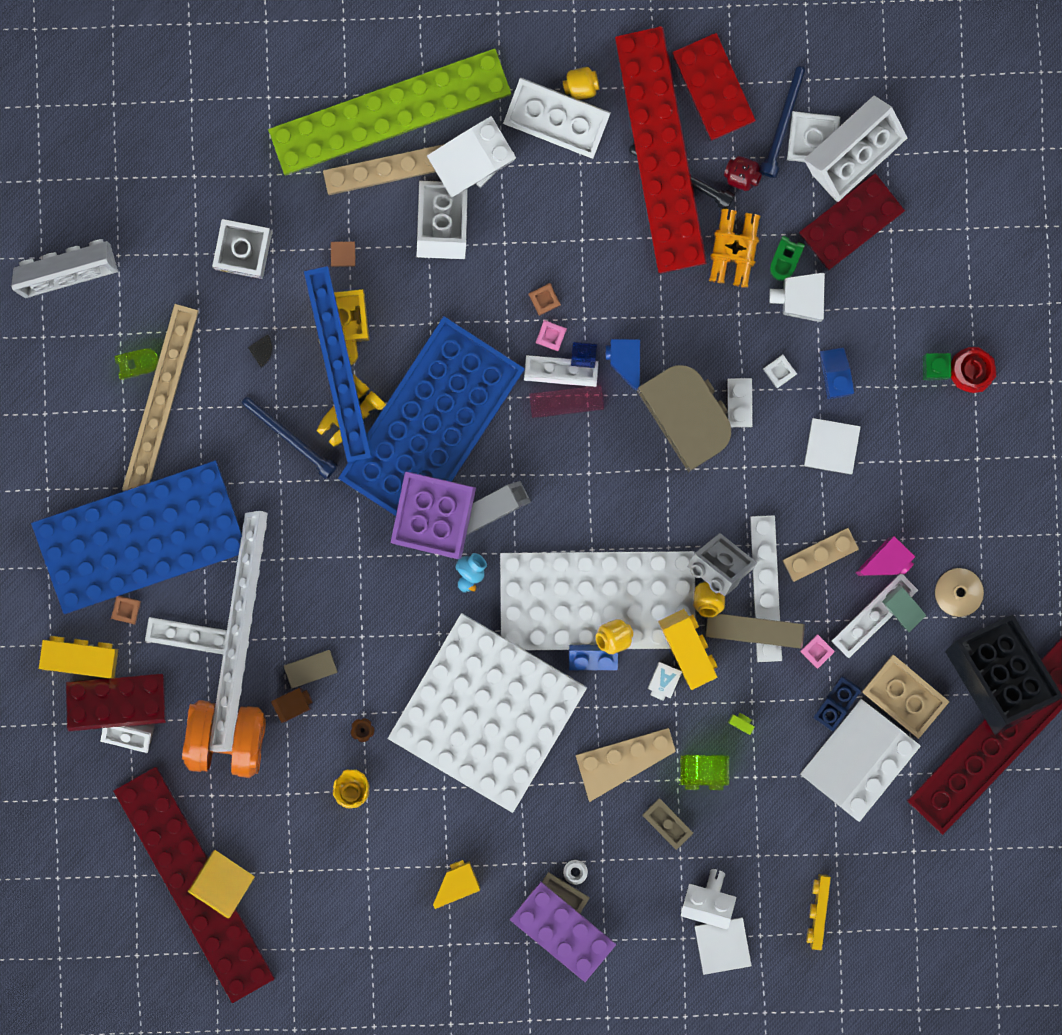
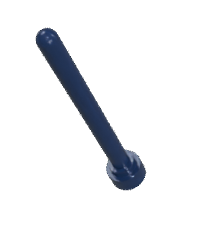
(770, 165)
(324, 466)

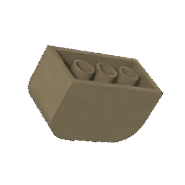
(687, 414)

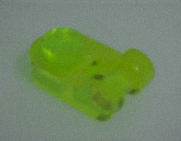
(145, 362)

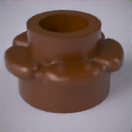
(362, 736)

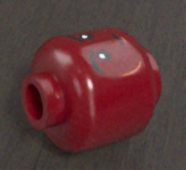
(742, 173)

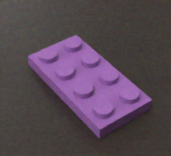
(562, 931)

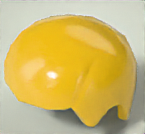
(351, 789)

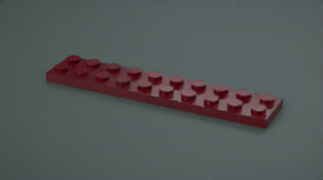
(981, 759)
(179, 860)

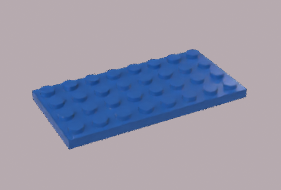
(434, 414)
(139, 537)

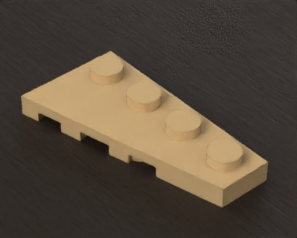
(618, 762)

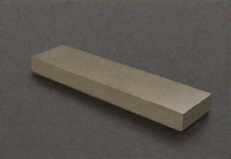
(756, 630)

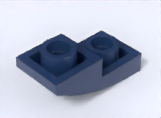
(837, 703)

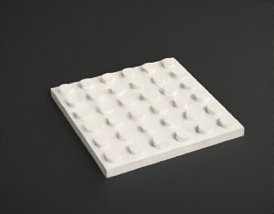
(487, 712)

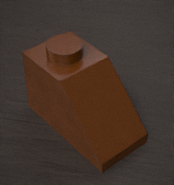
(292, 704)

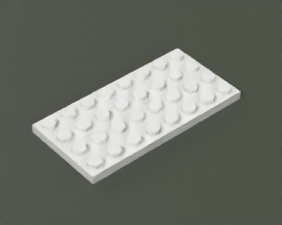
(568, 596)

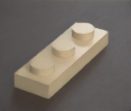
(820, 554)

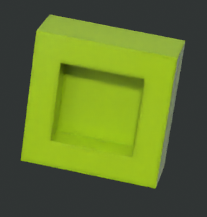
(741, 722)

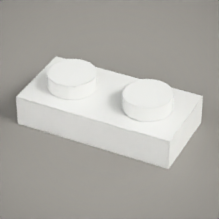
(739, 402)

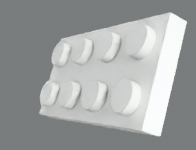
(556, 118)

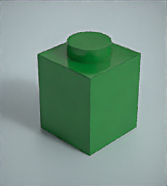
(937, 366)

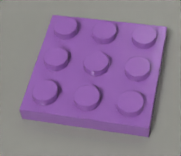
(433, 515)

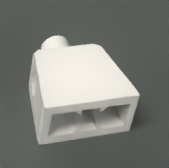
(801, 297)

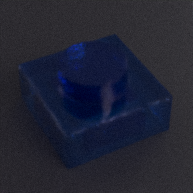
(583, 355)

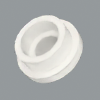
(575, 879)

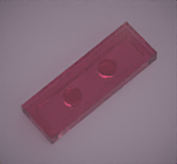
(566, 401)

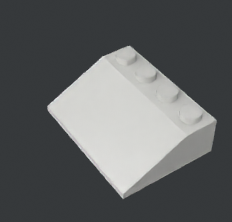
(64, 269)
(860, 760)

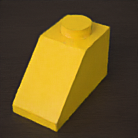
(457, 883)

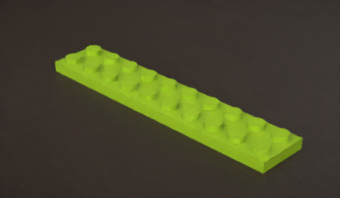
(389, 112)

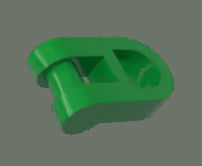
(781, 265)

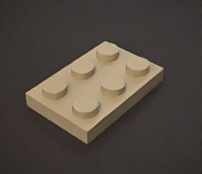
(905, 696)

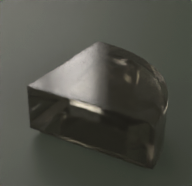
(262, 350)

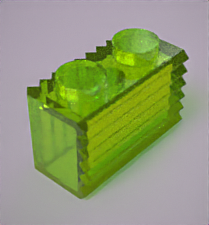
(704, 770)

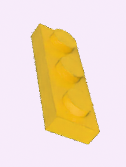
(818, 911)

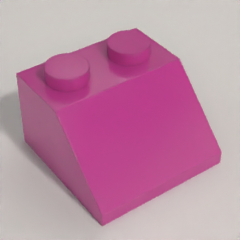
(888, 559)

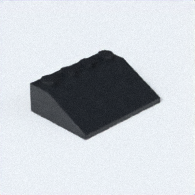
(1003, 674)

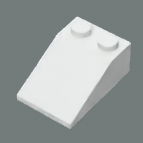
(471, 157)
(441, 222)

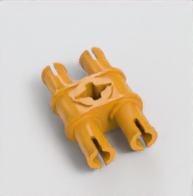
(746, 241)

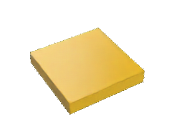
(221, 884)

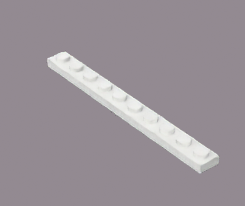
(238, 631)

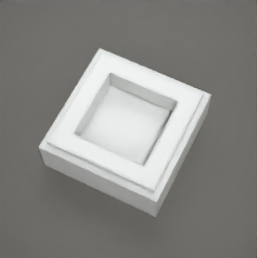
(779, 371)

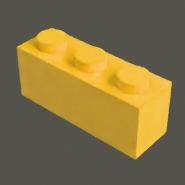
(688, 648)
(78, 657)

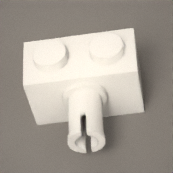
(708, 903)

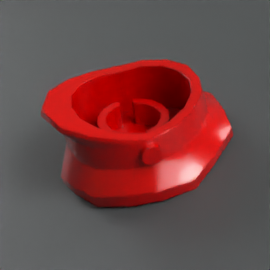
(973, 369)

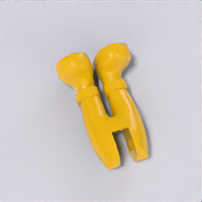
(371, 402)

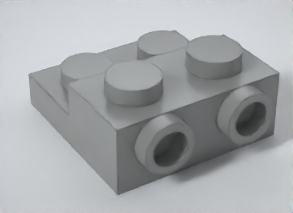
(721, 564)

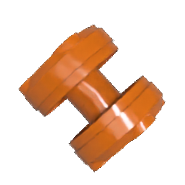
(246, 745)

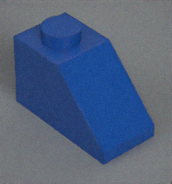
(625, 359)
(836, 373)

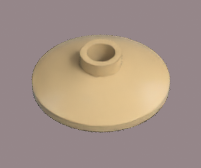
(946, 592)

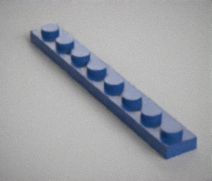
(337, 363)

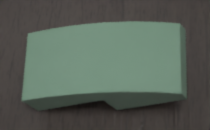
(903, 608)

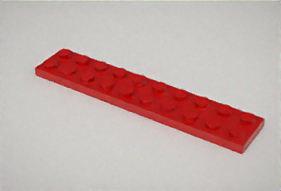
(660, 150)

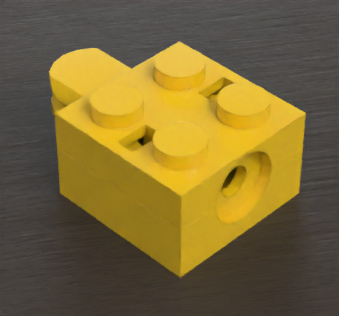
(350, 307)

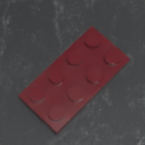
(851, 222)
(115, 702)

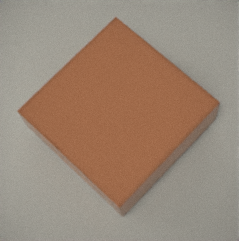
(343, 254)
(544, 299)
(126, 609)

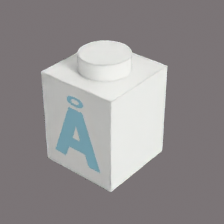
(664, 681)

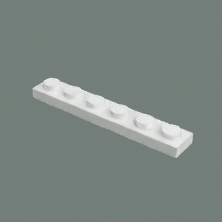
(765, 580)

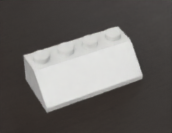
(856, 148)

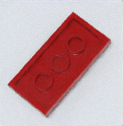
(713, 87)

